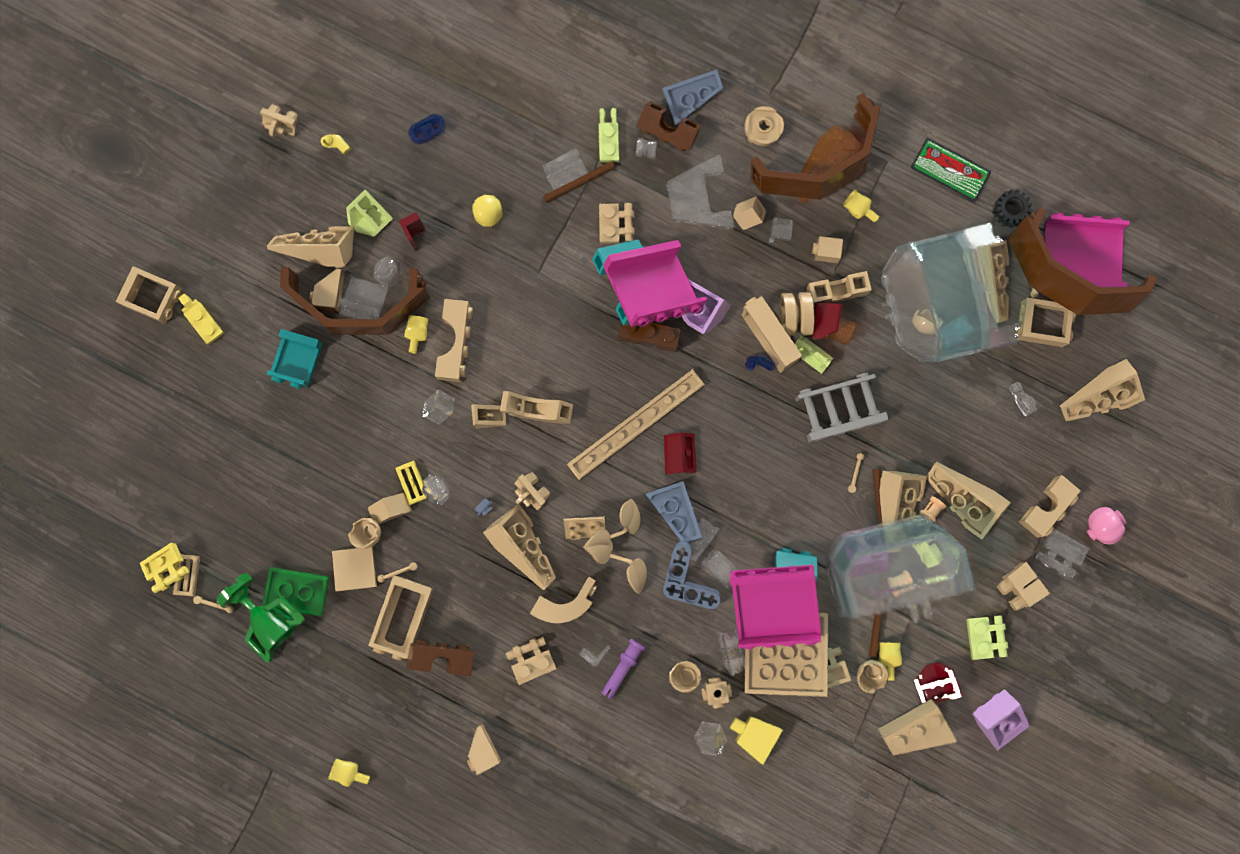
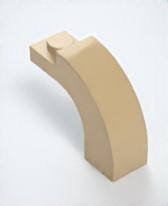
(536, 409)
(558, 613)

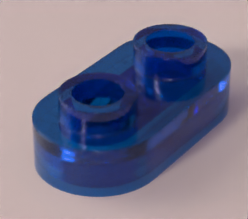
(425, 127)

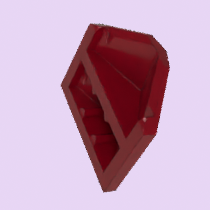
(826, 319)
(937, 683)

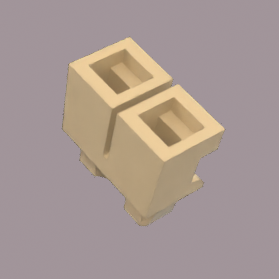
(1023, 585)

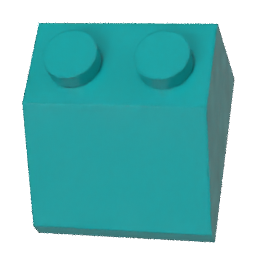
(786, 558)

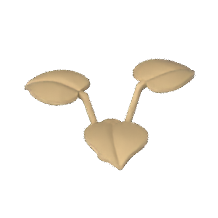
(601, 546)

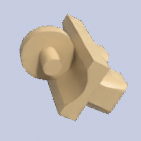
(279, 123)
(528, 494)

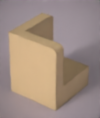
(749, 213)

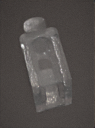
(719, 567)

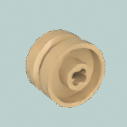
(797, 313)

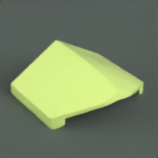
(367, 215)

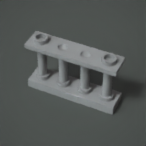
(836, 426)

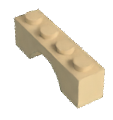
(450, 365)

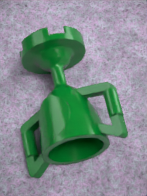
(267, 623)

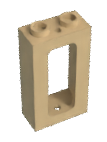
(770, 334)
(378, 638)

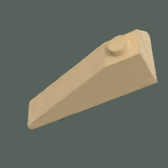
(994, 260)
(1111, 389)
(900, 494)
(972, 501)
(516, 542)

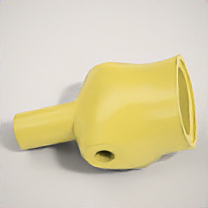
(860, 206)
(416, 331)
(890, 657)
(346, 772)

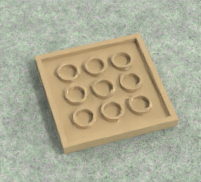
(789, 670)

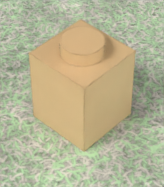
(827, 249)

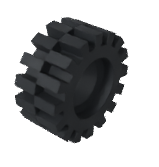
(1004, 216)

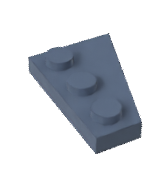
(690, 94)
(677, 511)

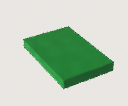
(302, 590)

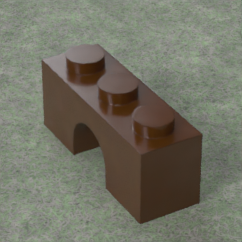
(653, 123)
(658, 335)
(422, 656)

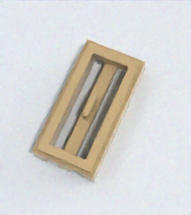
(194, 576)

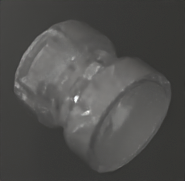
(646, 148)

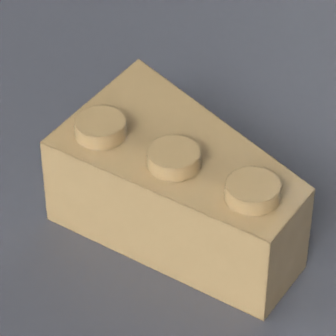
(917, 730)

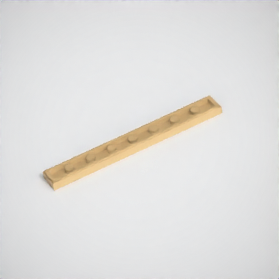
(635, 424)

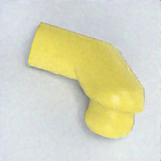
(335, 141)

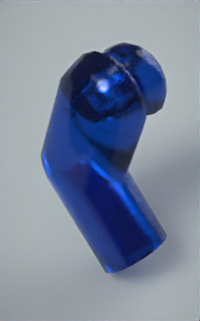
(759, 360)

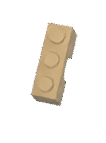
(851, 287)
(1062, 495)

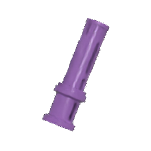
(628, 659)

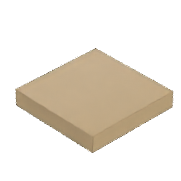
(354, 569)

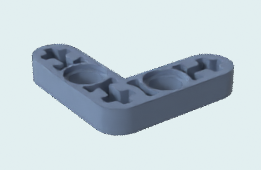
(678, 581)

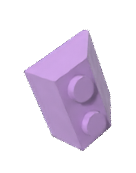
(1001, 719)

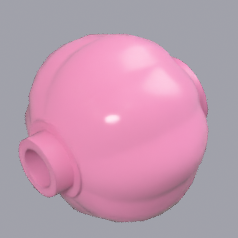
(1106, 525)

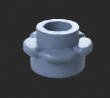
(484, 507)

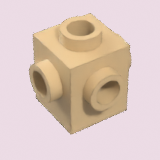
(710, 687)

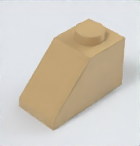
(328, 292)
(482, 752)

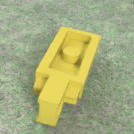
(201, 319)

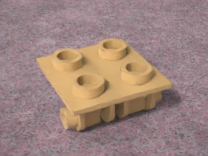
(583, 527)

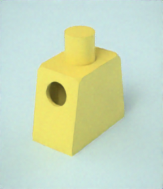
(756, 736)

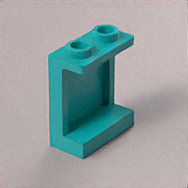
(295, 359)

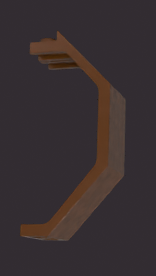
(821, 185)
(1063, 284)
(383, 326)

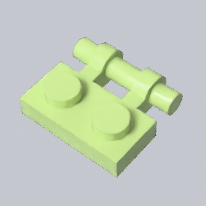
(980, 637)

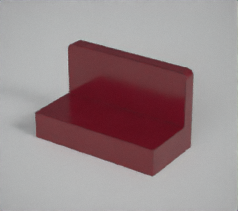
(412, 225)
(680, 453)

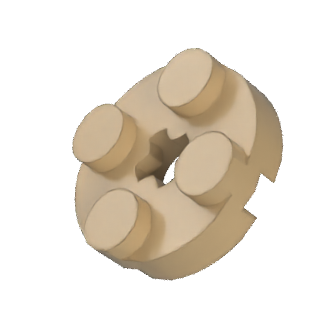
(771, 134)

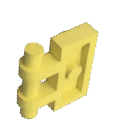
(161, 562)

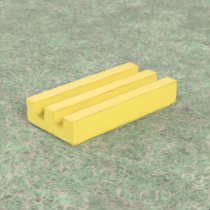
(406, 466)

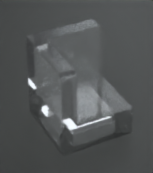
(780, 229)
(438, 407)
(710, 738)

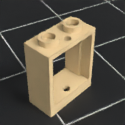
(132, 286)
(1026, 316)

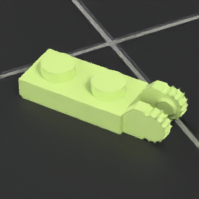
(608, 138)

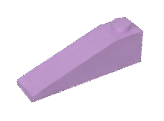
(711, 313)

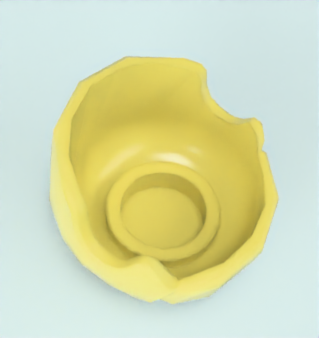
(487, 210)

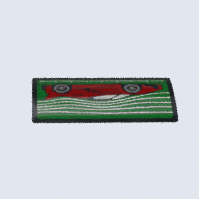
(951, 169)

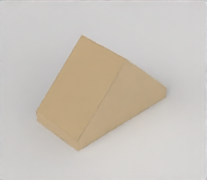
(488, 416)
(390, 508)

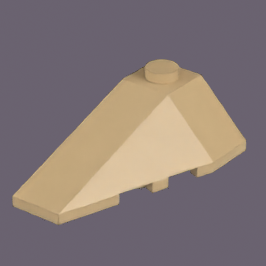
(322, 248)

